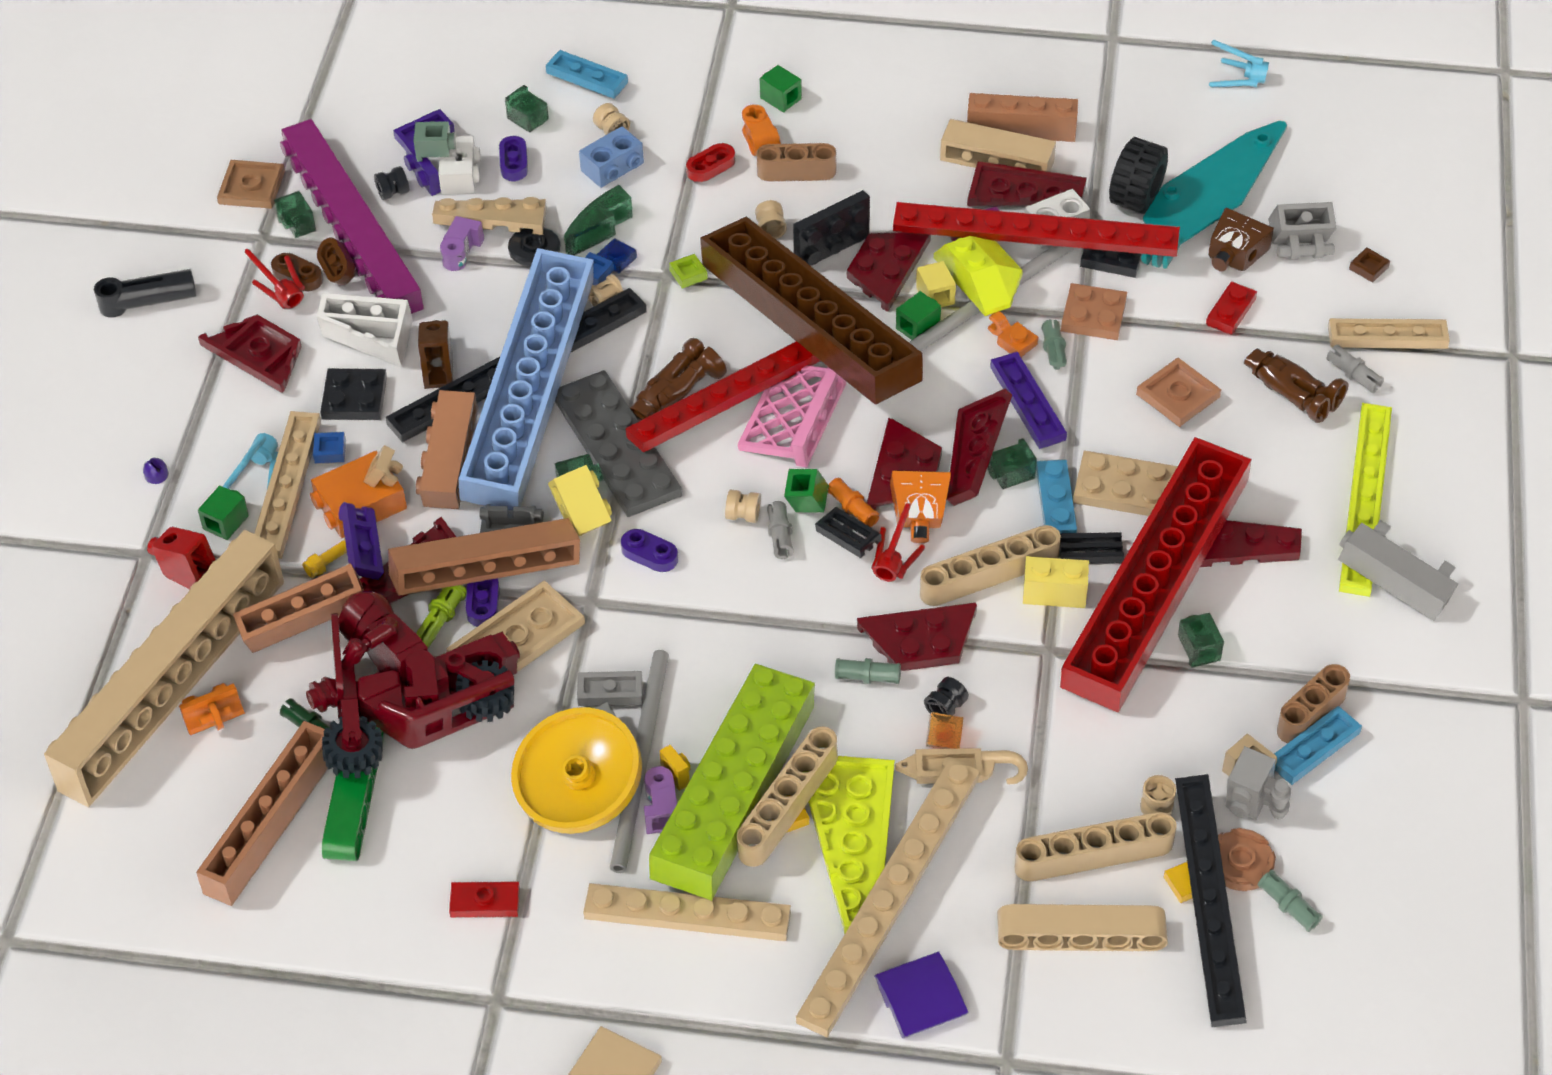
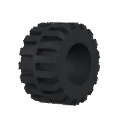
(1138, 174)

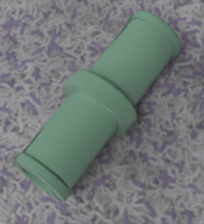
(867, 671)
(1290, 900)

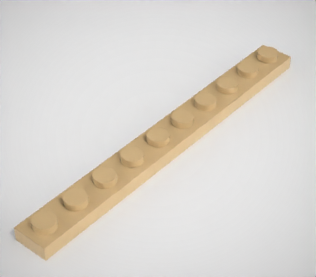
(887, 898)

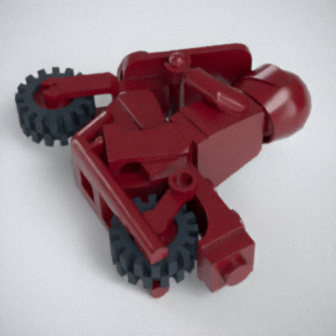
(411, 690)

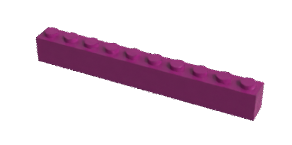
(349, 215)

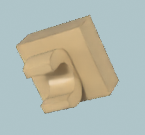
(381, 467)

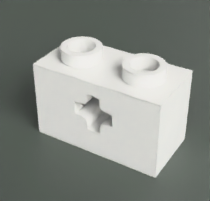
(459, 170)

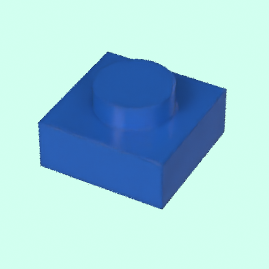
(602, 268)
(329, 447)

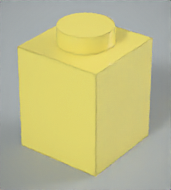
(936, 283)

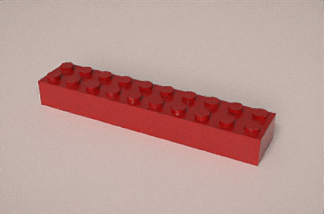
(1155, 575)

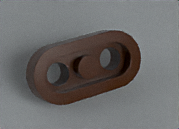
(335, 261)
(308, 272)

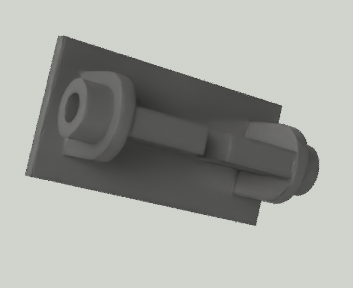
(500, 517)

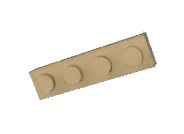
(1389, 333)

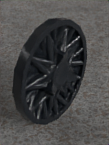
(523, 245)

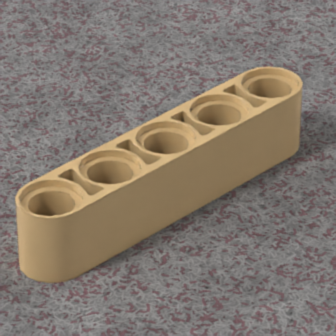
(986, 565)
(786, 809)
(1083, 857)
(1082, 927)

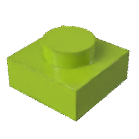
(688, 271)

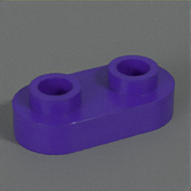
(513, 158)
(647, 550)
(481, 601)

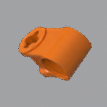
(758, 128)

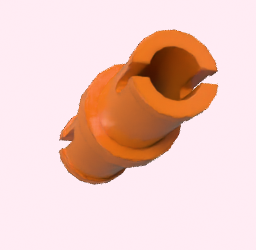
(853, 502)

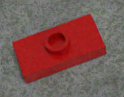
(484, 899)

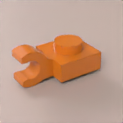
(1014, 337)

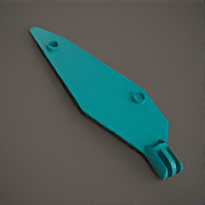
(1217, 182)

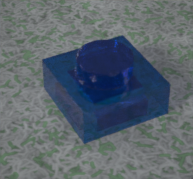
(619, 253)

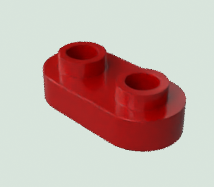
(710, 162)

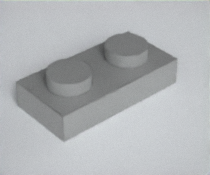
(609, 687)

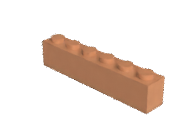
(483, 556)
(264, 816)

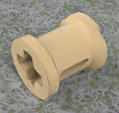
(605, 290)

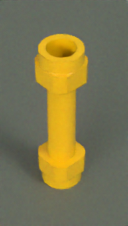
(316, 564)

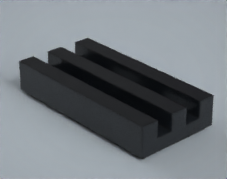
(844, 535)
(1091, 544)

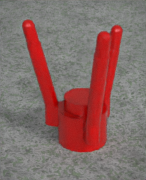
(287, 292)
(888, 564)

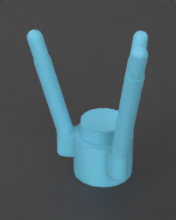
(1255, 68)
(261, 451)

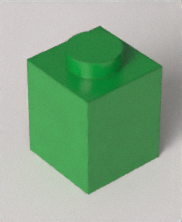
(780, 88)
(917, 315)
(806, 490)
(223, 512)

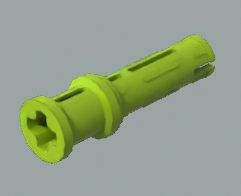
(440, 611)

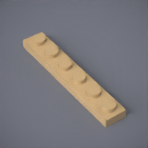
(287, 479)
(687, 912)

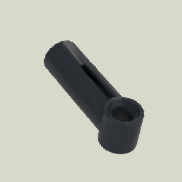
(117, 296)

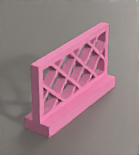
(814, 415)

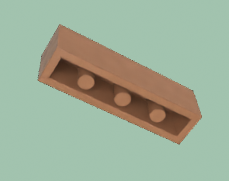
(1027, 115)
(448, 445)
(297, 608)

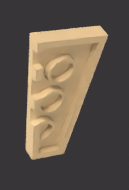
(503, 211)

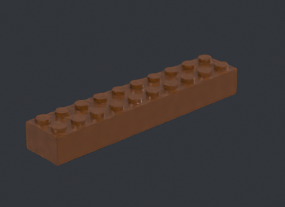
(812, 310)

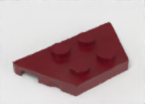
(886, 264)
(257, 349)
(901, 451)
(921, 636)

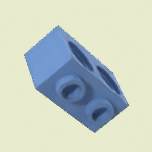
(611, 156)

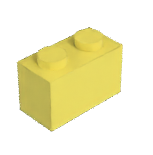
(580, 500)
(1055, 582)

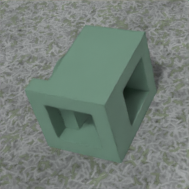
(433, 139)

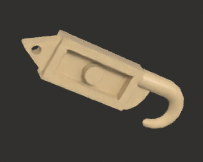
(928, 763)

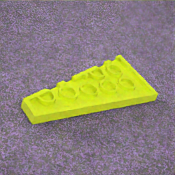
(853, 828)

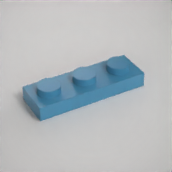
(587, 74)
(1056, 495)
(1316, 744)

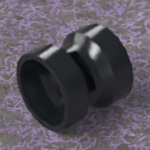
(391, 183)
(948, 696)

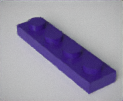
(1028, 400)

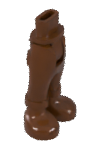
(678, 378)
(1297, 384)

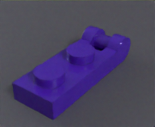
(362, 540)

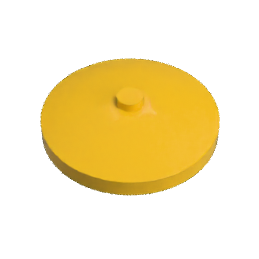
(576, 770)

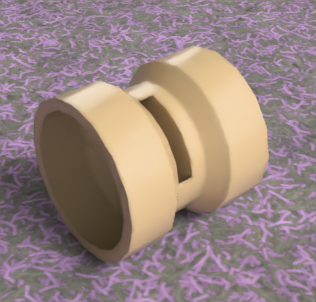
(609, 119)
(771, 218)
(743, 506)
(1158, 795)

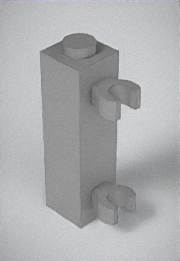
(1397, 569)

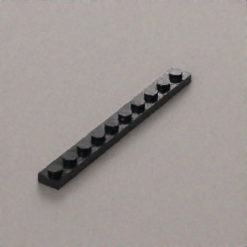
(594, 323)

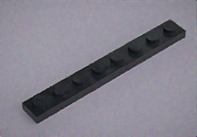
(1210, 901)

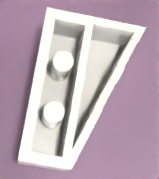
(367, 324)

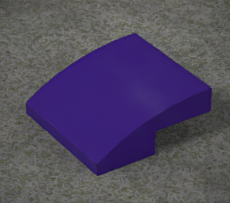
(921, 994)

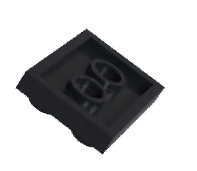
(832, 229)

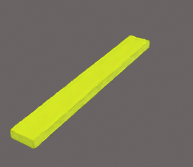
(1367, 484)

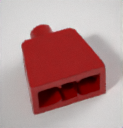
(182, 555)

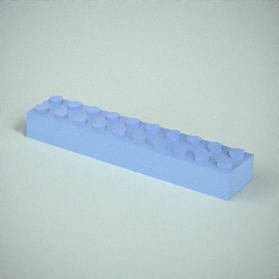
(526, 380)

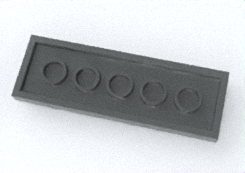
(599, 421)

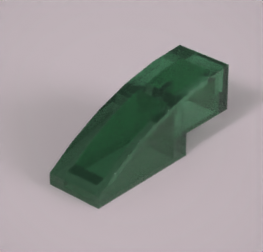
(598, 220)

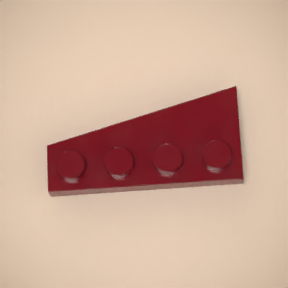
(974, 443)
(1254, 541)

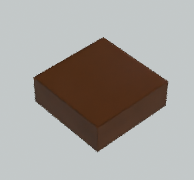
(1369, 264)

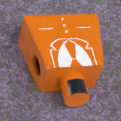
(927, 497)

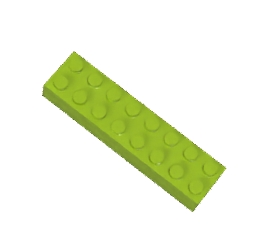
(731, 780)

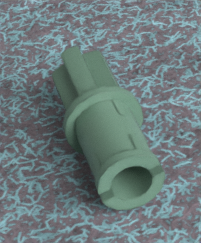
(1054, 344)

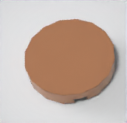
(1245, 858)

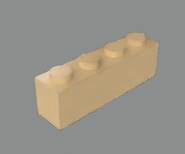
(969, 143)

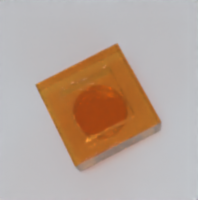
(944, 731)

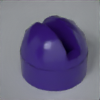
(151, 474)

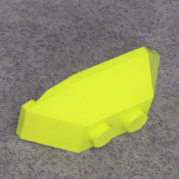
(982, 272)

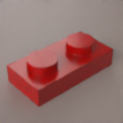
(1231, 308)

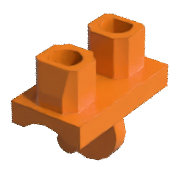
(211, 708)

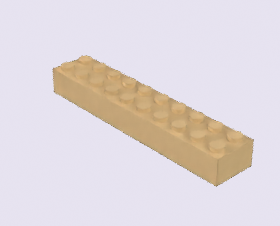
(162, 670)

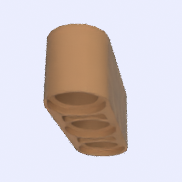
(796, 162)
(1313, 701)

